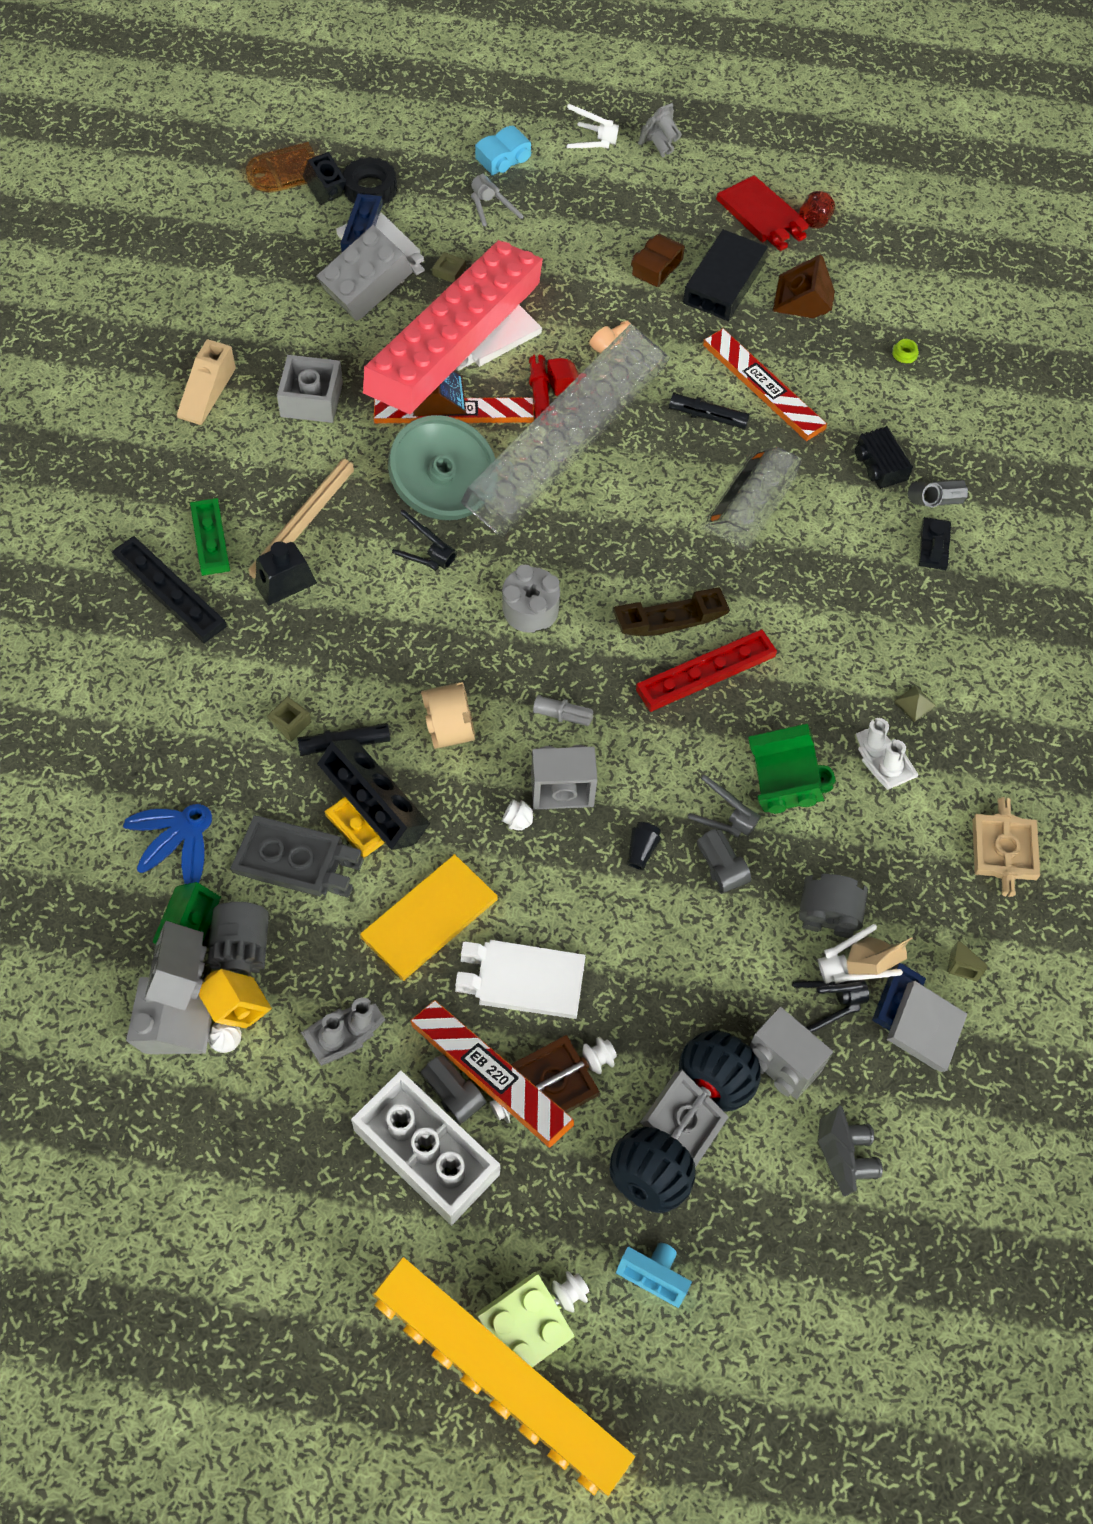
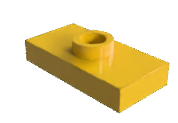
(353, 827)

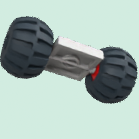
(659, 1160)

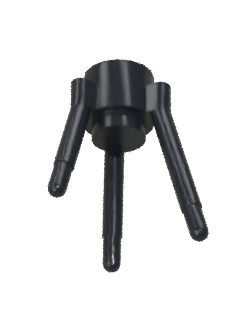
(439, 552)
(848, 993)

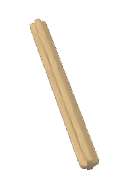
(311, 507)

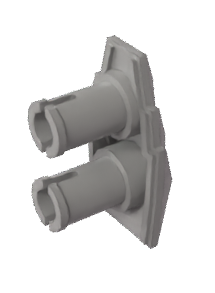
(661, 130)
(343, 1031)

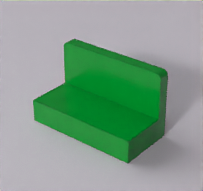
(190, 907)

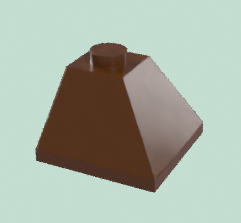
(805, 290)

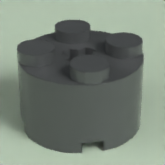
(833, 904)

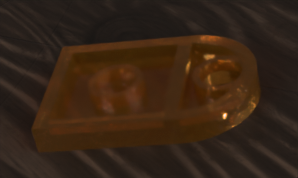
(281, 168)

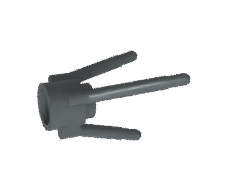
(742, 818)

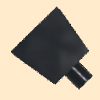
(282, 572)

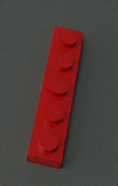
(706, 670)

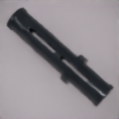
(707, 410)
(364, 735)

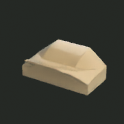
(875, 956)

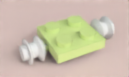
(531, 1318)

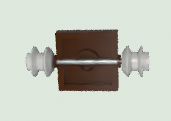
(562, 1073)

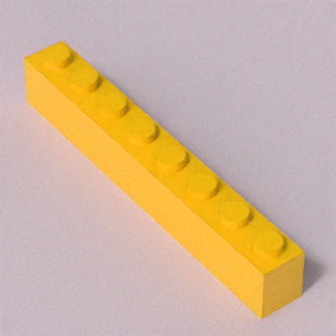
(504, 1377)

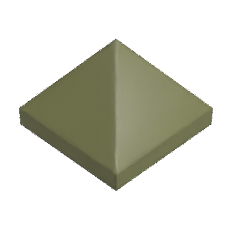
(914, 703)

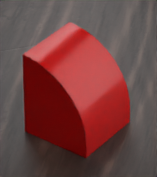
(561, 374)

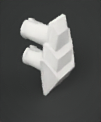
(885, 757)

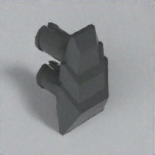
(838, 1143)

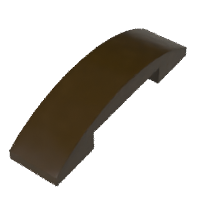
(673, 616)

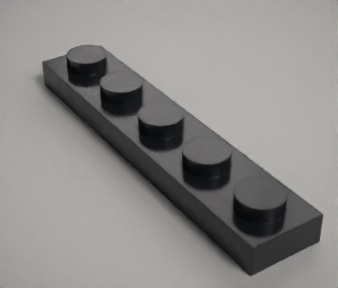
(169, 589)

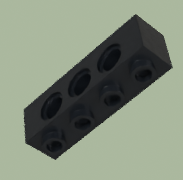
(373, 794)

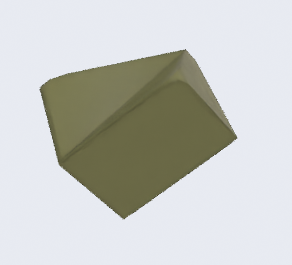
(289, 718)
(965, 963)

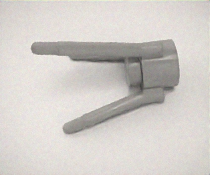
(486, 190)

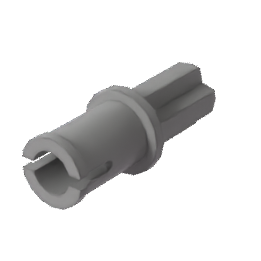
(563, 710)

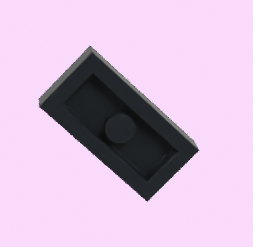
(934, 543)

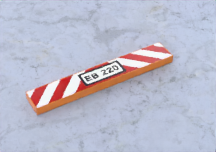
(765, 384)
(478, 411)
(493, 1074)

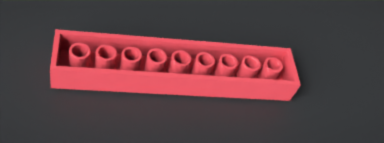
(451, 327)

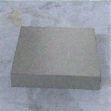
(927, 1026)

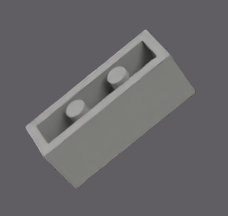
(176, 966)

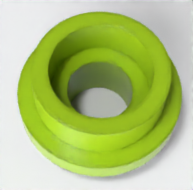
(905, 351)

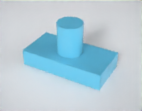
(655, 1273)

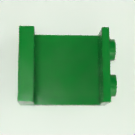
(787, 769)

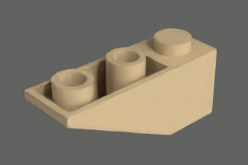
(206, 381)

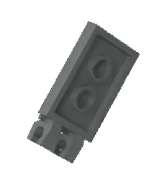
(295, 858)

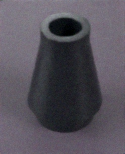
(642, 845)

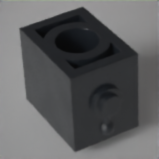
(324, 178)

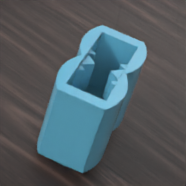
(503, 150)

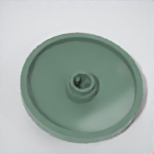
(436, 463)

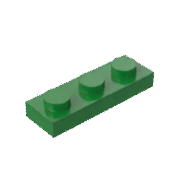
(210, 536)

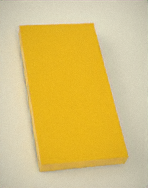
(428, 917)

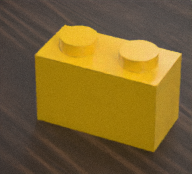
(233, 998)

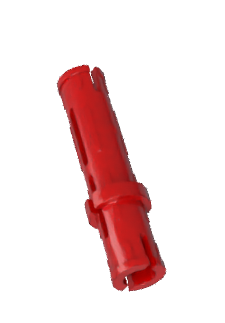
(539, 382)

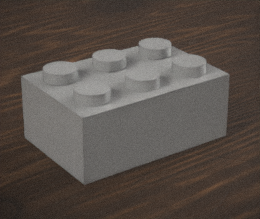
(365, 273)

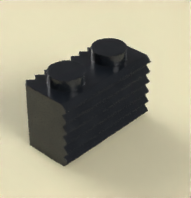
(883, 457)

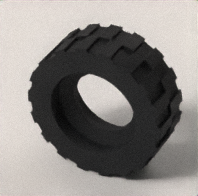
(370, 168)

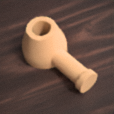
(606, 336)

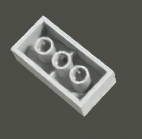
(427, 1125)

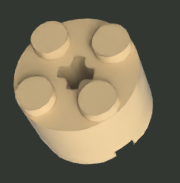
(448, 715)

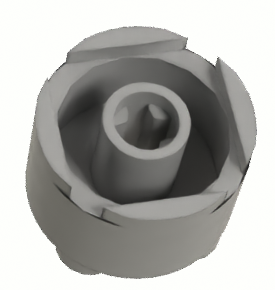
(530, 598)

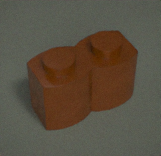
(657, 260)

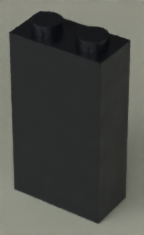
(725, 275)

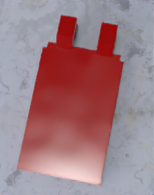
(763, 212)

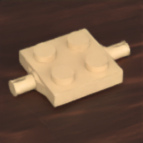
(1006, 847)

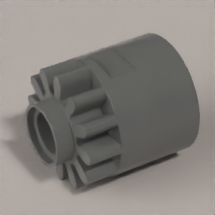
(238, 937)

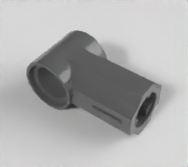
(938, 492)
(724, 865)
(456, 1094)

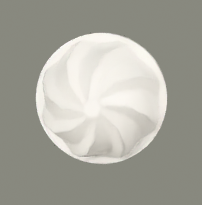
(518, 815)
(224, 1037)

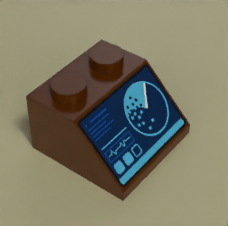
(445, 399)

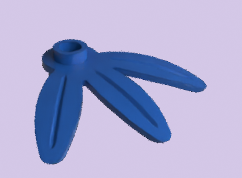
(180, 829)

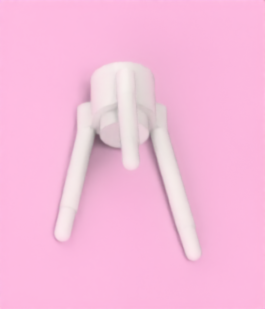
(606, 131)
(835, 967)

